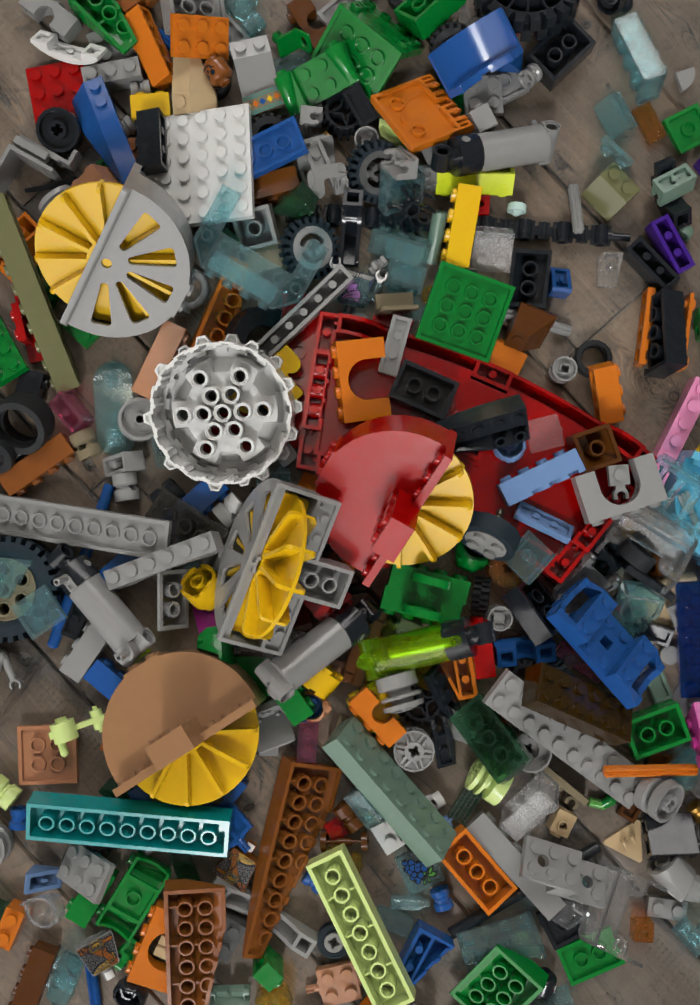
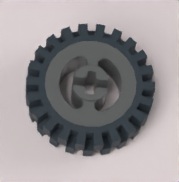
(362, 168)

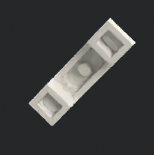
(68, 53)

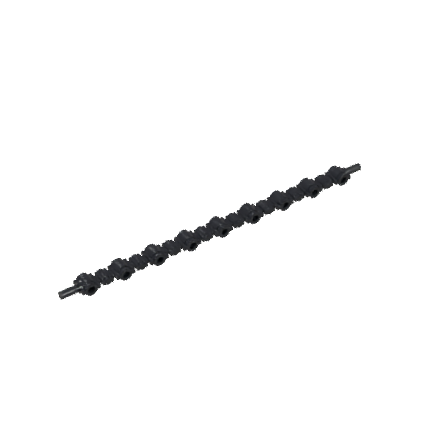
(524, 228)

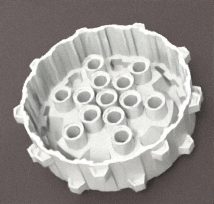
(184, 439)

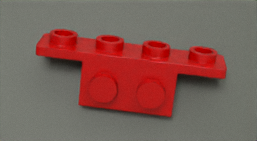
(22, 332)

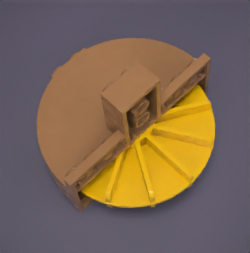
(182, 727)

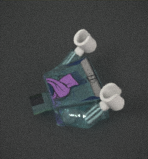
(361, 290)

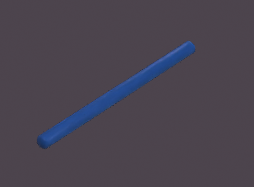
(103, 504)

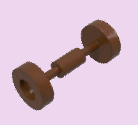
(324, 841)

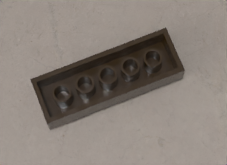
(576, 704)

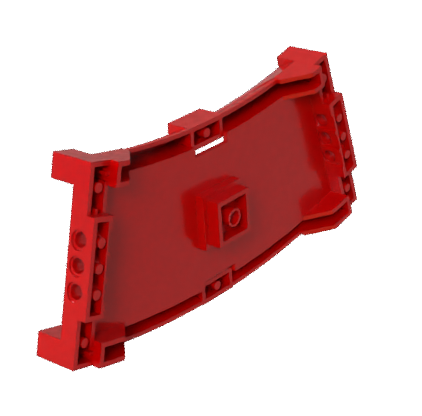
(478, 385)

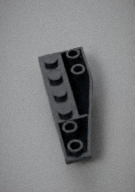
(489, 425)

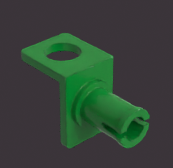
(291, 42)

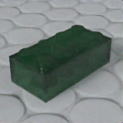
(491, 740)

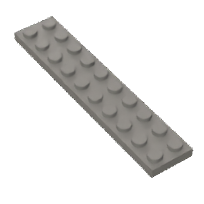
(83, 526)
(573, 747)

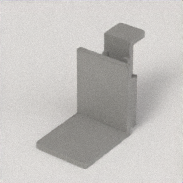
(35, 156)

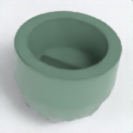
(686, 233)

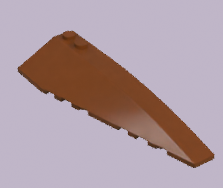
(295, 815)
(192, 938)

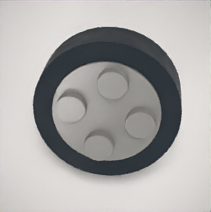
(491, 536)

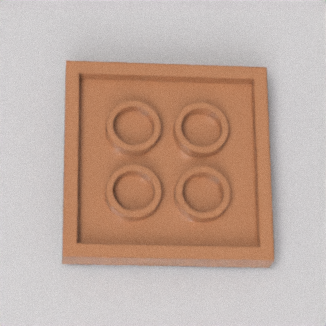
(41, 760)

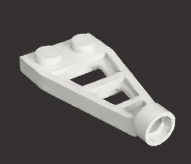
(389, 838)

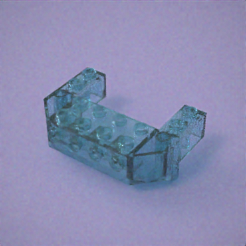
(246, 269)

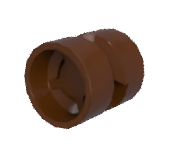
(351, 821)

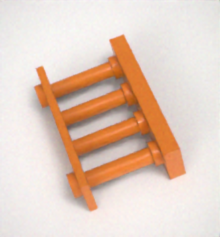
(642, 343)

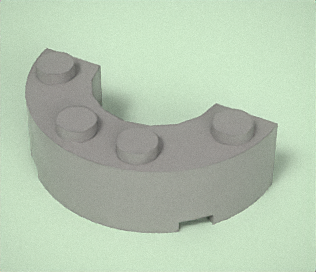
(481, 118)

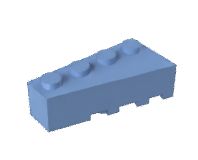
(540, 477)

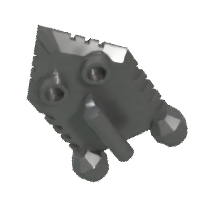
(584, 570)

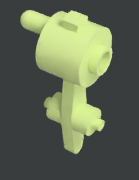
(66, 730)

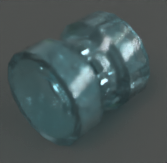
(253, 24)

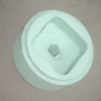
(516, 208)

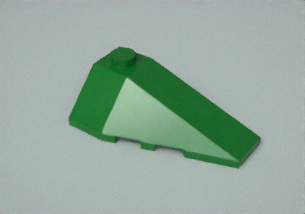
(107, 21)

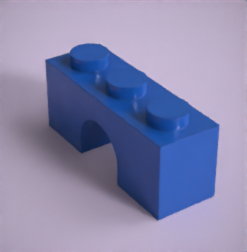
(509, 650)

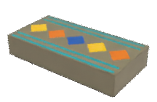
(264, 101)

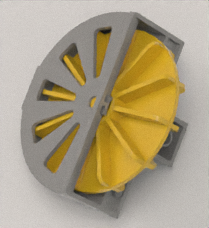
(116, 255)
(275, 565)

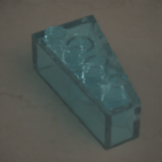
(514, 933)

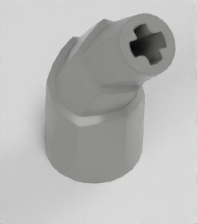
(676, 876)

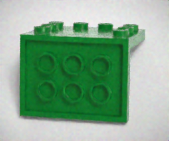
(371, 40)

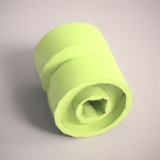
(8, 793)

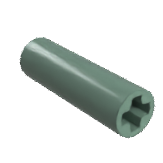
(436, 235)

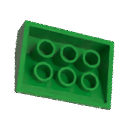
(501, 980)

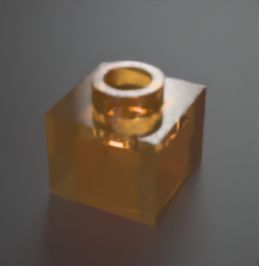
(639, 924)

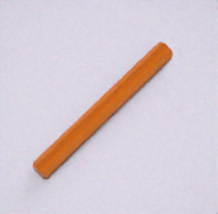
(650, 770)

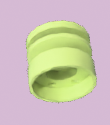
(480, 779)

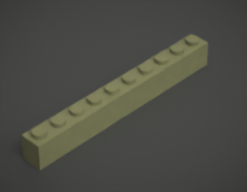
(35, 301)

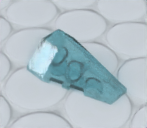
(637, 606)

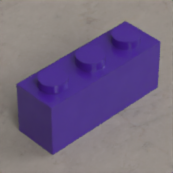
(669, 244)

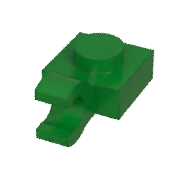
(125, 953)

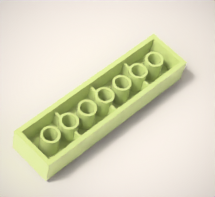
(360, 928)

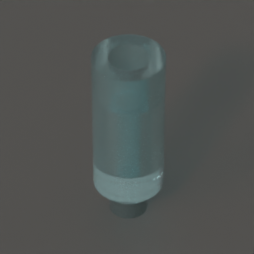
(408, 902)

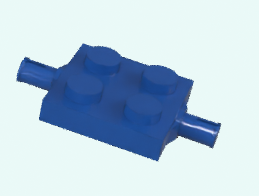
(240, 825)

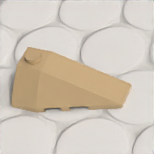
(191, 87)

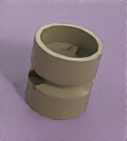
(85, 443)

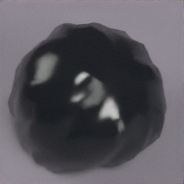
(129, 993)

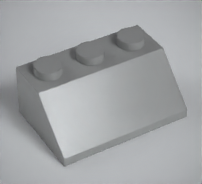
(171, 604)

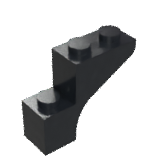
(351, 227)

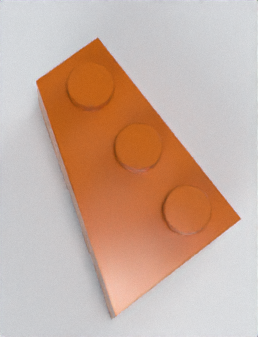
(461, 677)

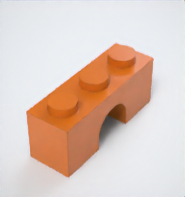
(387, 730)

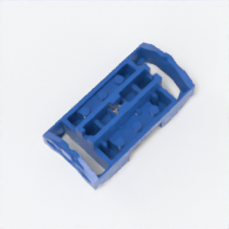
(606, 643)

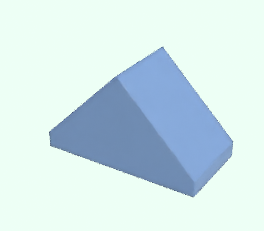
(41, 878)

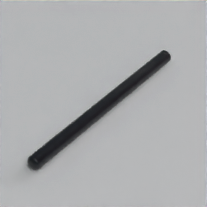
(481, 916)

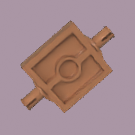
(337, 983)

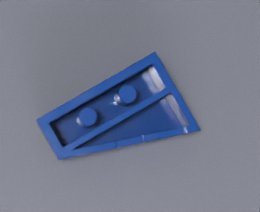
(424, 949)

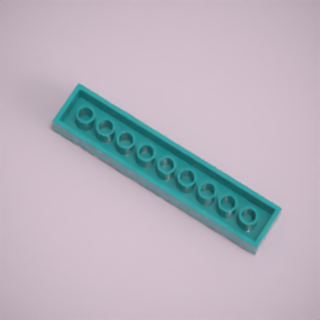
(128, 824)

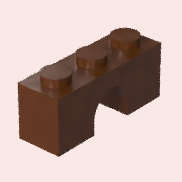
(301, 14)

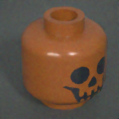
(217, 71)

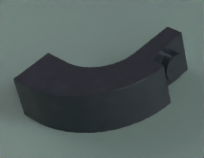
(678, 209)
(251, 317)

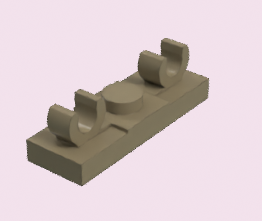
(573, 793)

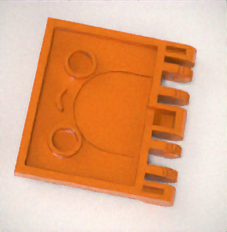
(421, 113)

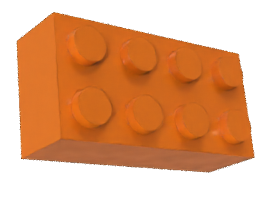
(477, 871)

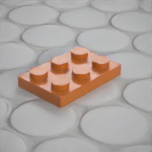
(198, 36)

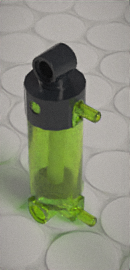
(423, 647)

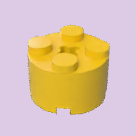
(200, 586)
(324, 682)

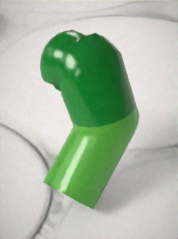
(601, 804)

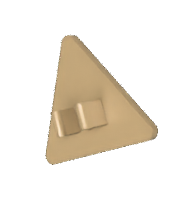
(627, 841)

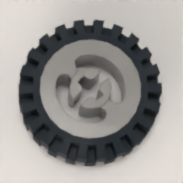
(293, 247)

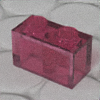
(71, 411)
(307, 742)

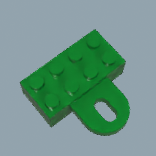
(430, 583)
(418, 605)

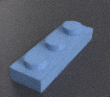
(543, 522)

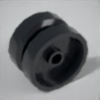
(47, 130)

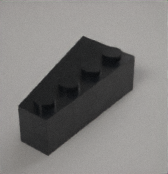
(666, 334)

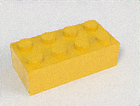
(462, 224)

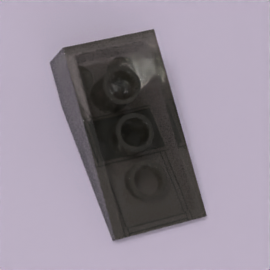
(186, 520)

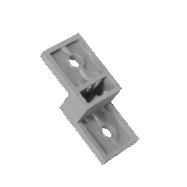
(563, 871)

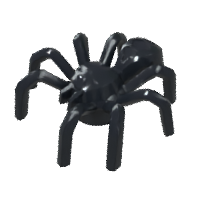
(411, 209)

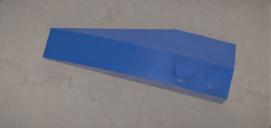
(103, 127)

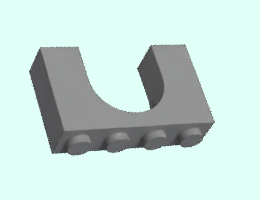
(647, 491)

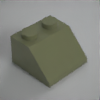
(610, 192)

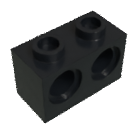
(608, 558)

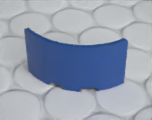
(475, 51)

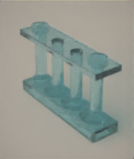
(684, 476)

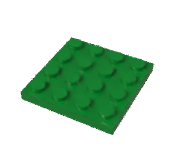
(464, 311)

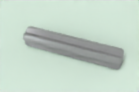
(576, 208)

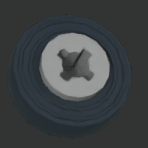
(326, 937)

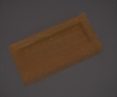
(649, 124)

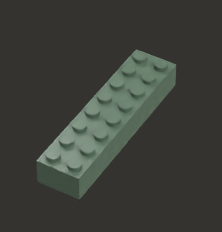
(390, 791)

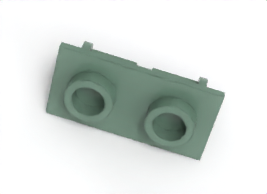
(230, 994)

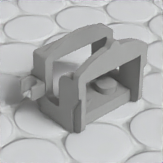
(322, 166)

